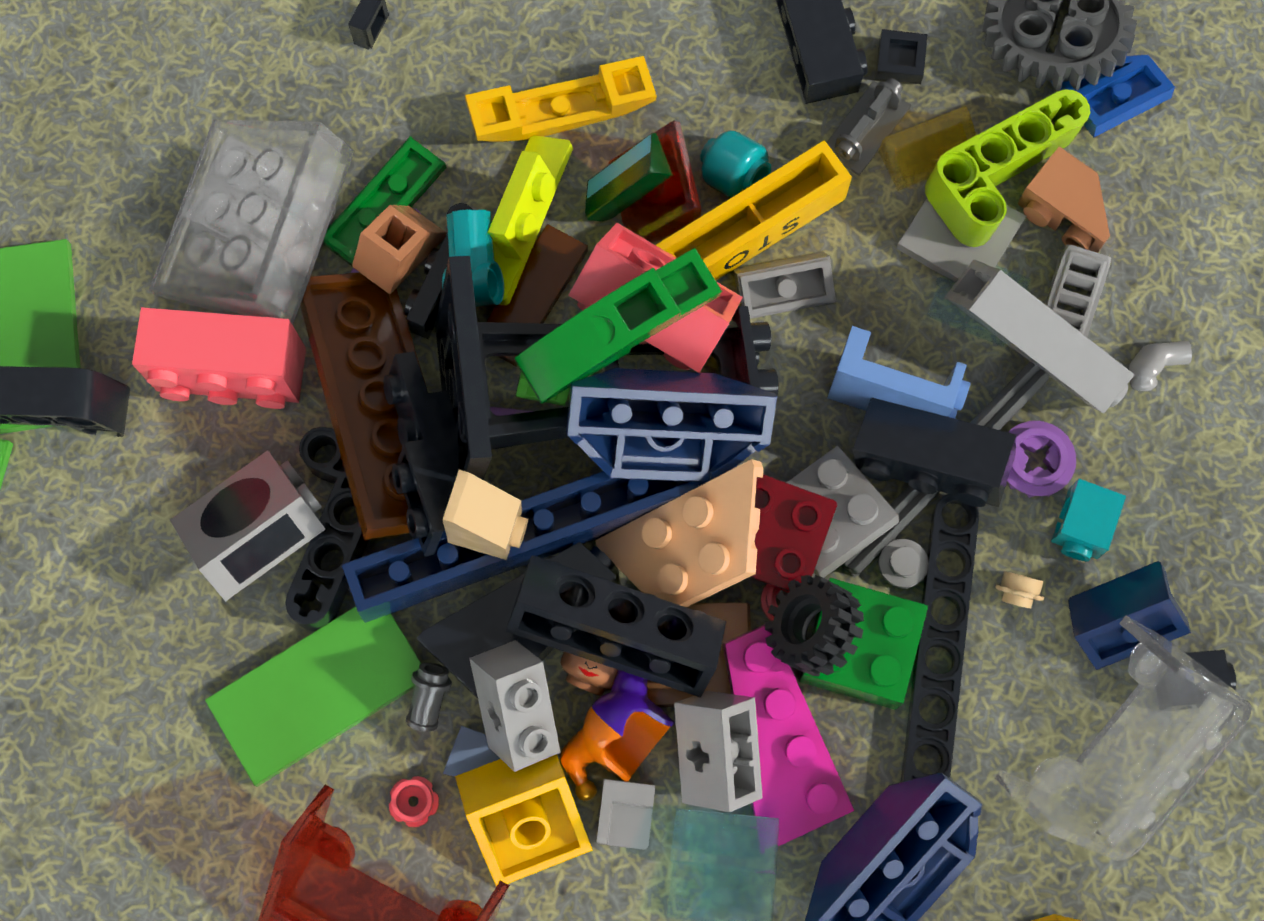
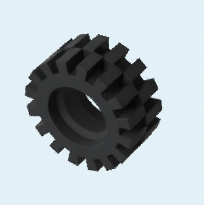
(833, 634)

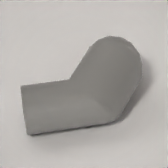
(1152, 360)

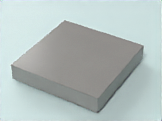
(936, 247)

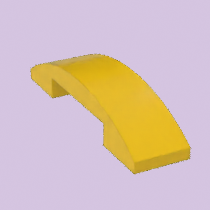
(563, 106)

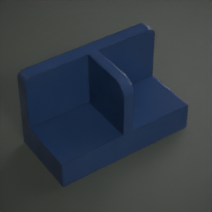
(1139, 595)

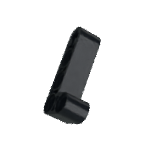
(63, 398)
(334, 537)

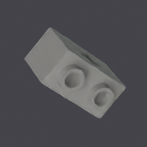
(515, 705)
(718, 751)

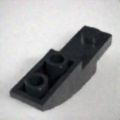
(429, 449)

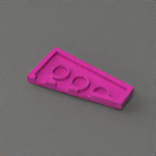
(794, 762)

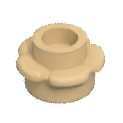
(1020, 589)

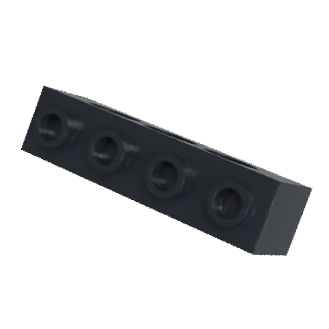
(617, 626)

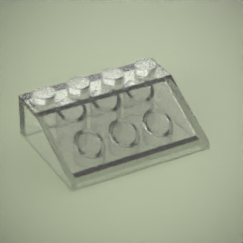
(253, 217)

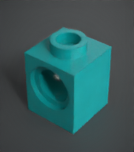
(1088, 520)

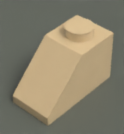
(483, 517)

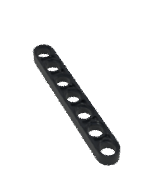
(949, 637)

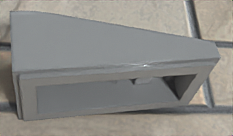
(1083, 261)

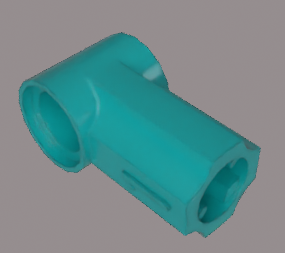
(470, 237)

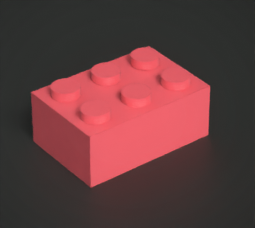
(220, 356)

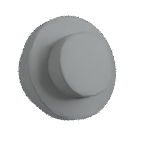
(903, 563)

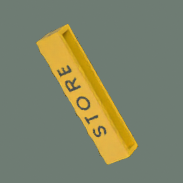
(764, 212)

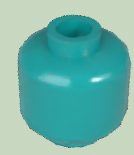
(733, 162)

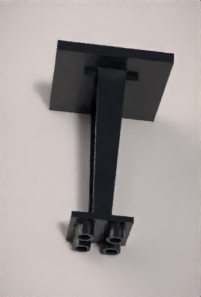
(467, 343)

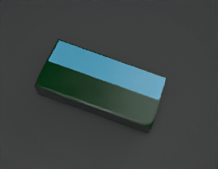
(626, 179)

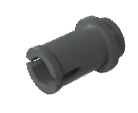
(430, 684)

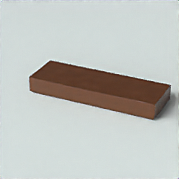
(542, 280)

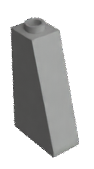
(1040, 335)

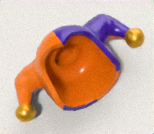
(615, 734)

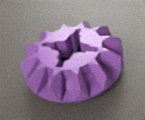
(1059, 459)

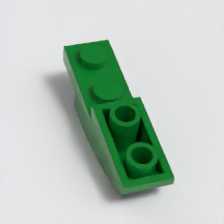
(617, 324)

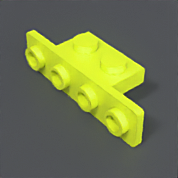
(526, 205)

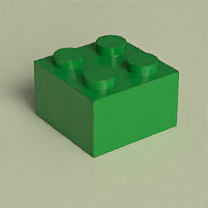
(884, 655)

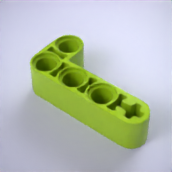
(1011, 155)

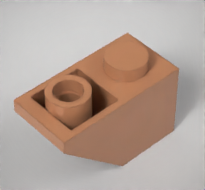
(1068, 191)
(395, 246)

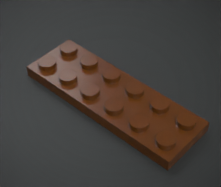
(354, 339)

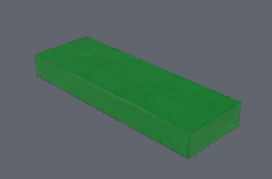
(397, 183)

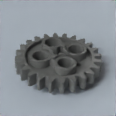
(1090, 42)

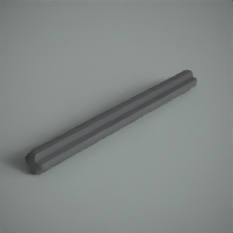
(994, 416)

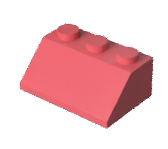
(623, 257)

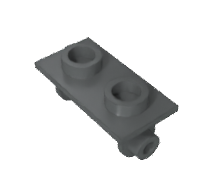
(868, 124)

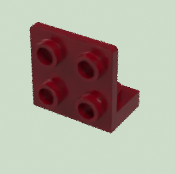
(789, 531)

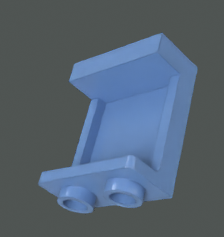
(860, 379)

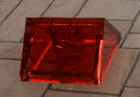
(672, 202)

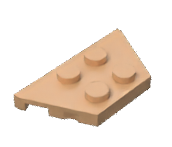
(693, 541)

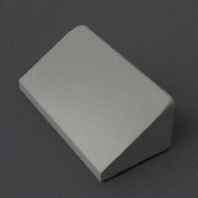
(786, 284)

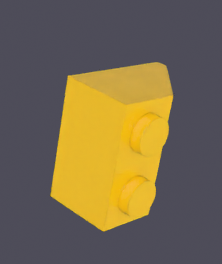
(522, 817)

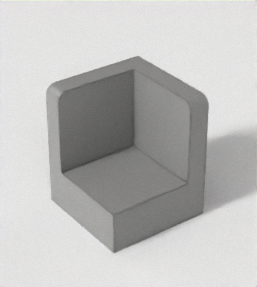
(625, 814)

